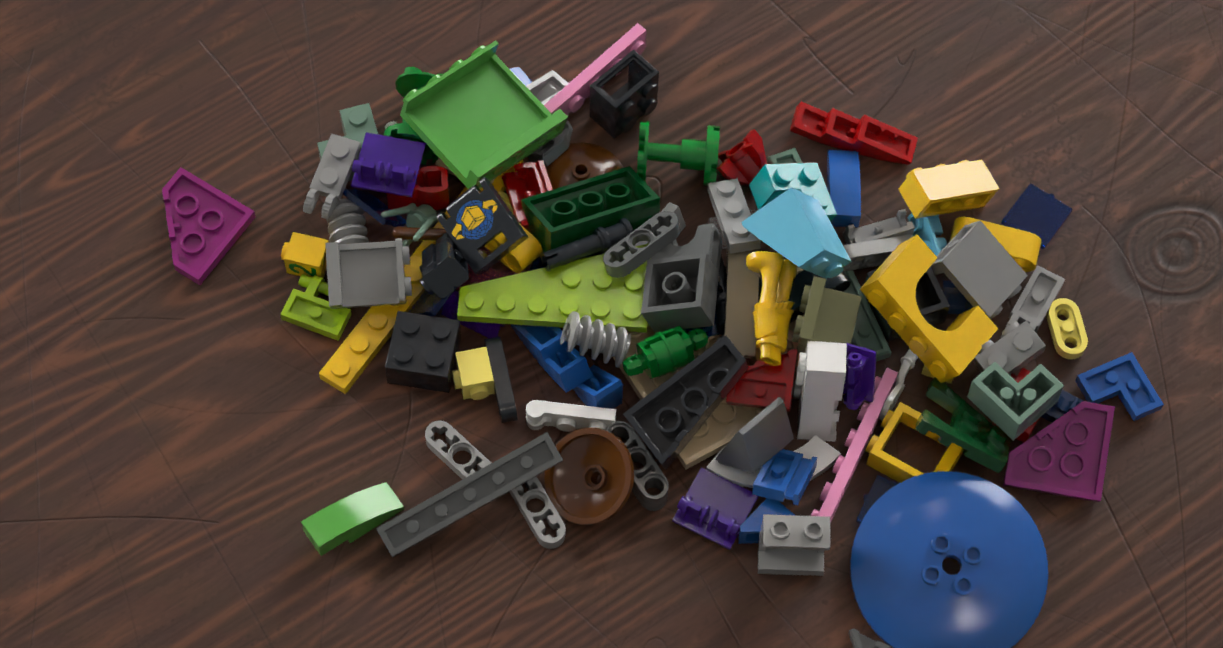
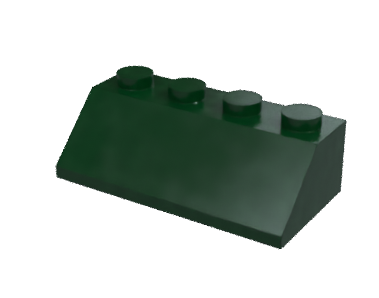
(583, 206)

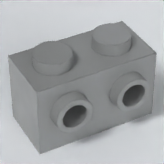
(1013, 350)

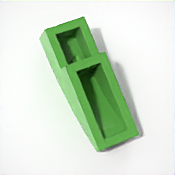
(351, 517)

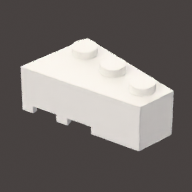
(819, 389)

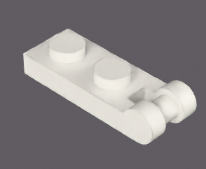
(567, 416)

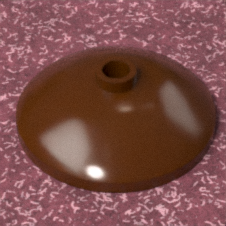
(581, 157)
(574, 484)

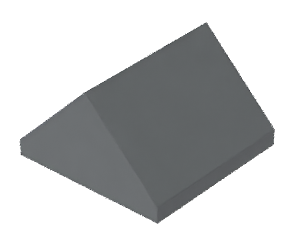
(758, 439)

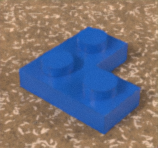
(1121, 378)

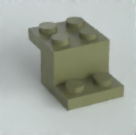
(827, 317)

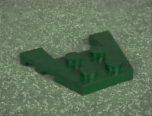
(967, 428)

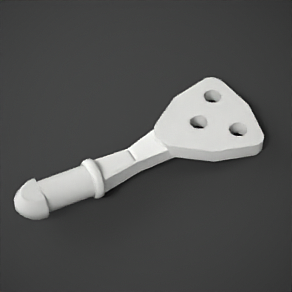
(907, 363)

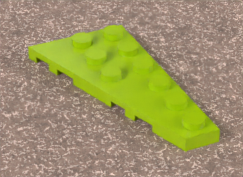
(550, 296)

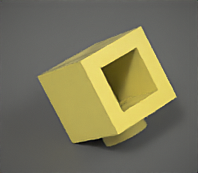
(474, 374)

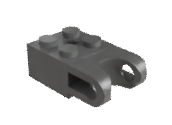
(683, 282)

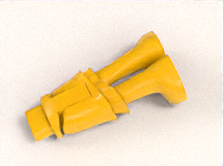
(773, 310)

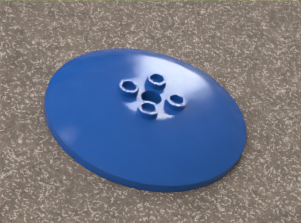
(901, 573)

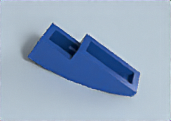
(844, 186)
(564, 367)

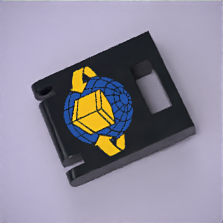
(476, 221)

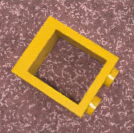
(894, 467)

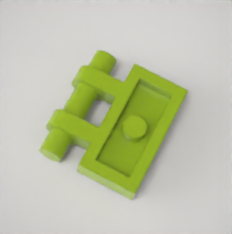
(313, 312)

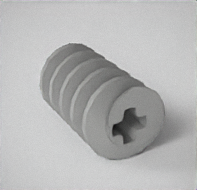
(347, 223)
(596, 337)

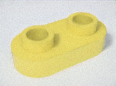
(1067, 330)

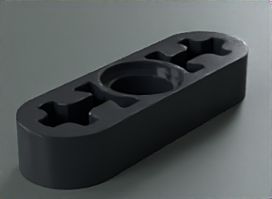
(502, 383)

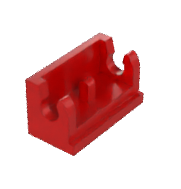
(526, 182)

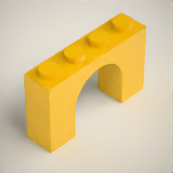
(893, 294)

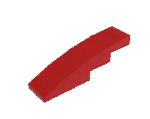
(849, 133)

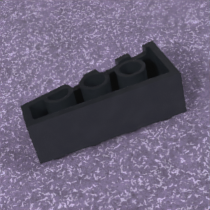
(686, 400)

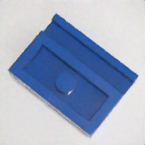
(784, 476)

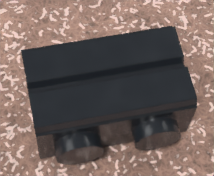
(443, 267)

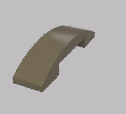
(741, 296)

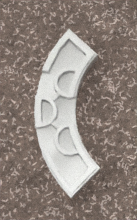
(816, 447)

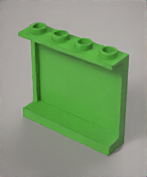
(480, 117)

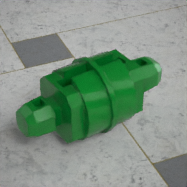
(665, 352)

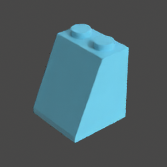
(800, 232)

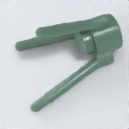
(419, 217)

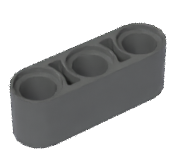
(650, 475)

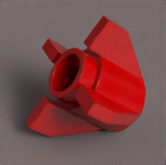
(743, 159)

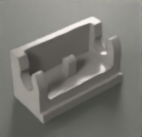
(883, 229)

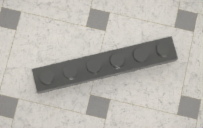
(469, 494)

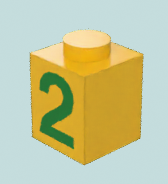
(305, 255)

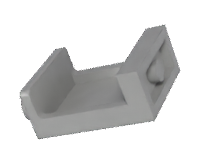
(980, 268)
(367, 274)
(793, 544)

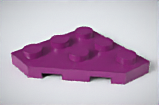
(201, 224)
(1066, 455)

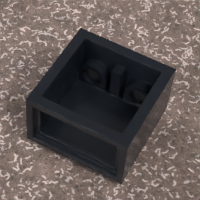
(634, 99)
(929, 300)
(423, 351)

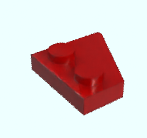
(765, 383)

